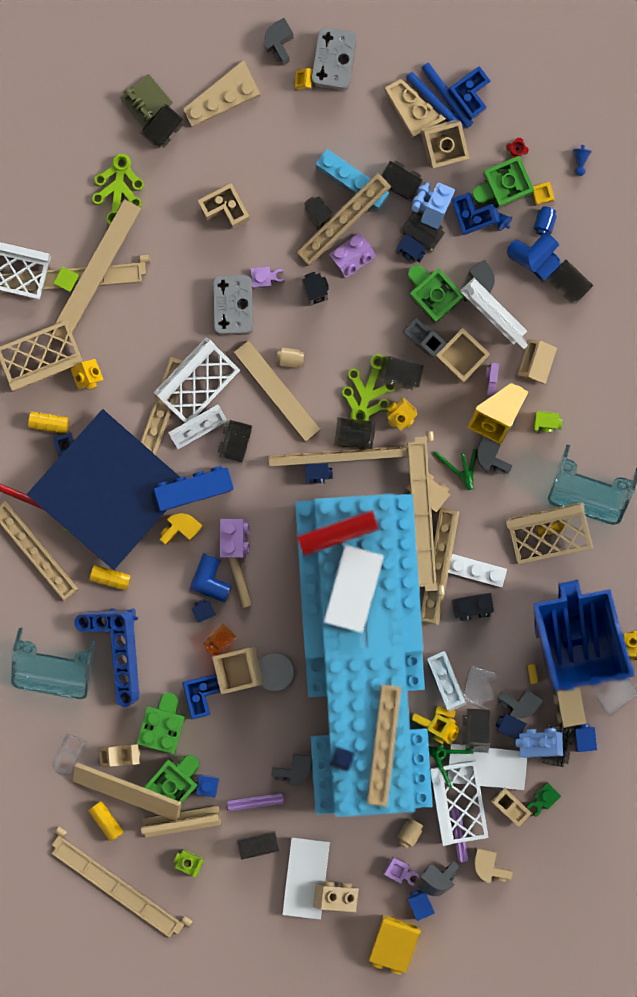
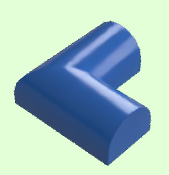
(466, 90)
(472, 219)
(532, 256)
(206, 583)
(196, 693)

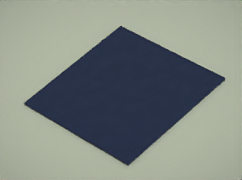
(104, 489)

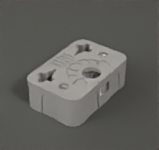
(341, 45)
(226, 305)

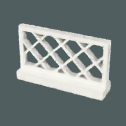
(25, 255)
(495, 312)
(183, 372)
(442, 805)

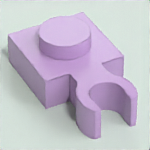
(262, 277)
(492, 375)
(398, 871)

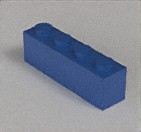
(193, 489)

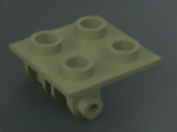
(145, 99)

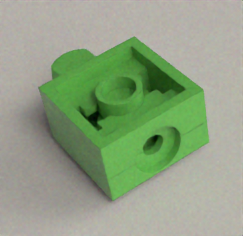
(505, 185)
(432, 293)
(162, 725)
(175, 778)

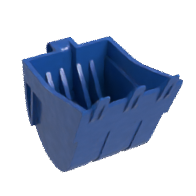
(581, 639)

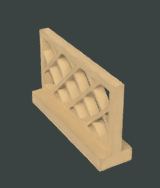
(41, 372)
(548, 516)
(187, 821)

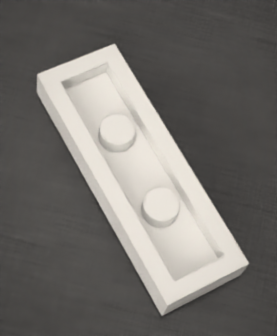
(198, 426)
(477, 570)
(446, 681)

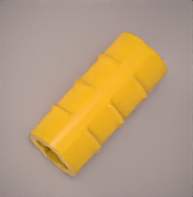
(48, 422)
(110, 578)
(105, 821)

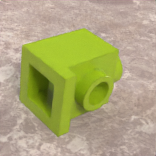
(547, 422)
(196, 862)

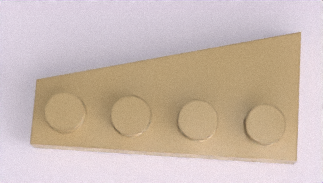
(222, 96)

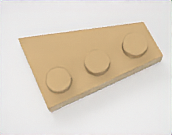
(411, 108)

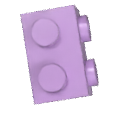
(352, 255)
(233, 538)

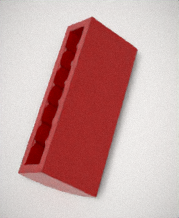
(338, 533)

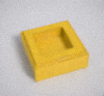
(303, 78)
(543, 193)
(532, 673)
(443, 711)
(421, 720)

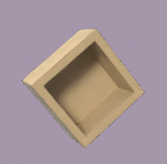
(462, 355)
(238, 670)

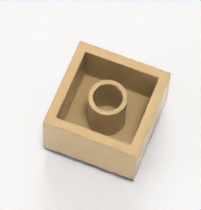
(444, 143)

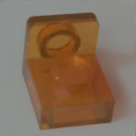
(219, 640)

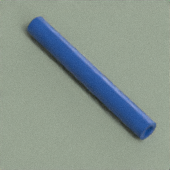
(447, 95)
(430, 97)

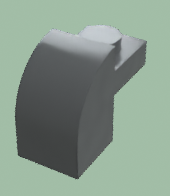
(275, 37)
(484, 275)
(424, 338)
(487, 457)
(524, 707)
(299, 771)
(436, 882)

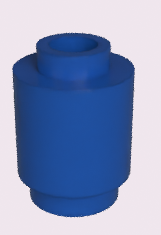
(545, 220)

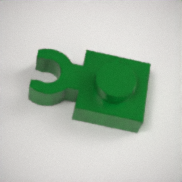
(545, 797)

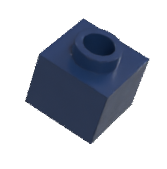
(59, 440)
(203, 610)

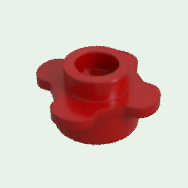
(517, 143)

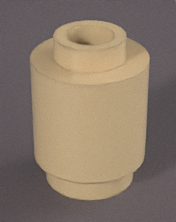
(290, 357)
(410, 833)

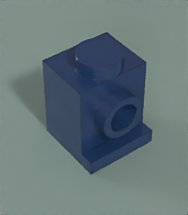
(411, 249)
(318, 473)
(342, 758)

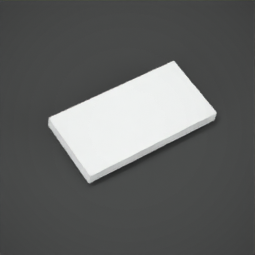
(354, 588)
(495, 769)
(305, 869)

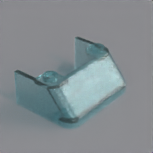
(600, 500)
(51, 673)

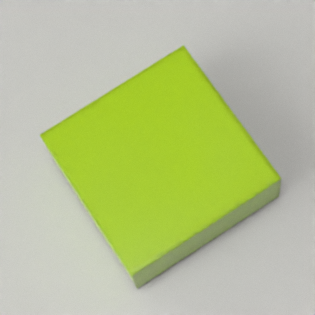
(66, 279)

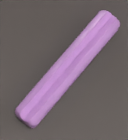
(254, 802)
(461, 848)

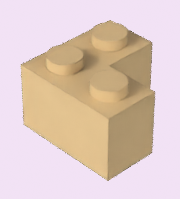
(224, 201)

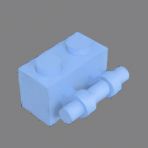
(437, 205)
(540, 744)

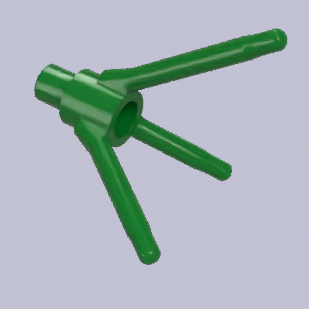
(467, 474)
(439, 754)

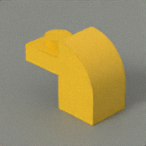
(181, 522)

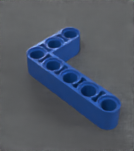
(118, 649)

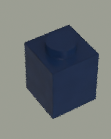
(510, 726)

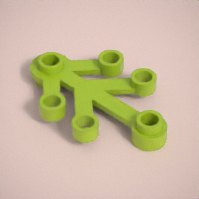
(118, 186)
(367, 394)

